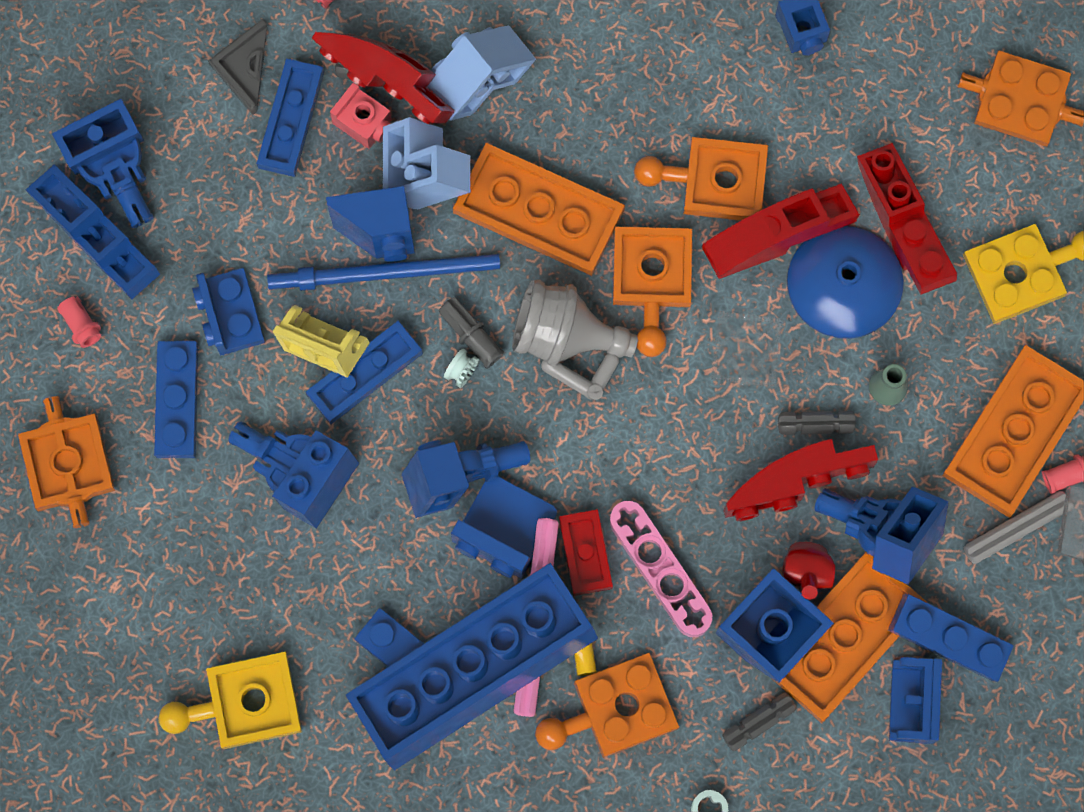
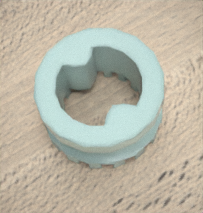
(460, 367)
(715, 798)

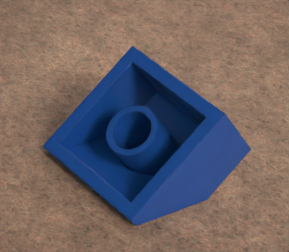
(375, 221)
(774, 626)

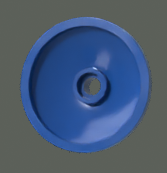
(841, 305)

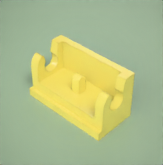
(320, 341)

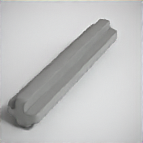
(1015, 528)

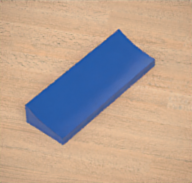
(471, 666)

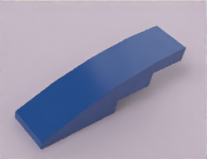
(93, 231)

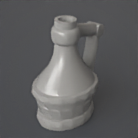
(559, 325)

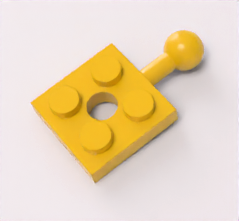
(1030, 253)
(227, 688)

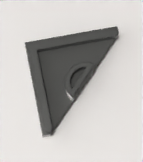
(242, 65)

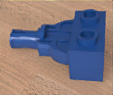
(105, 150)
(303, 472)
(441, 474)
(891, 530)

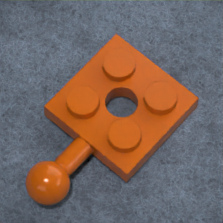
(706, 160)
(666, 289)
(611, 729)

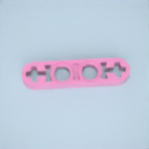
(664, 566)

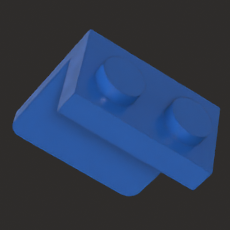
(502, 527)

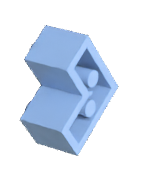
(479, 66)
(422, 165)

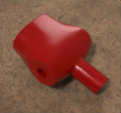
(809, 567)

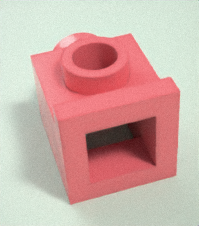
(346, 112)

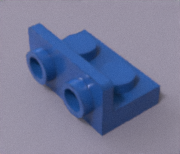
(230, 311)

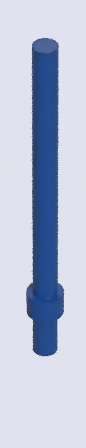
(308, 278)

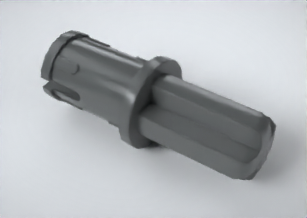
(471, 332)

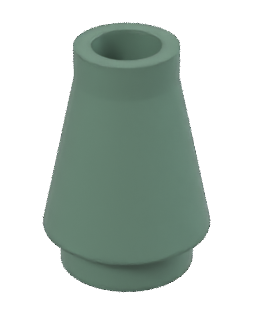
(885, 391)

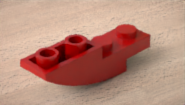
(377, 63)
(904, 219)
(777, 228)
(783, 480)

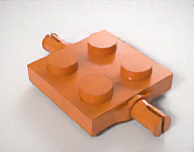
(1022, 98)
(66, 462)

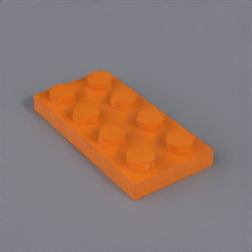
(539, 209)
(1016, 431)
(861, 615)

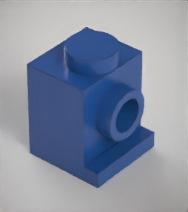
(803, 13)

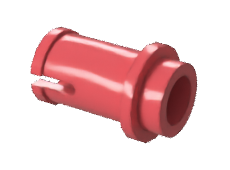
(83, 328)
(1064, 474)

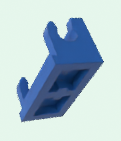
(915, 700)

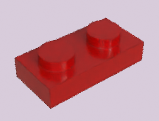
(585, 552)

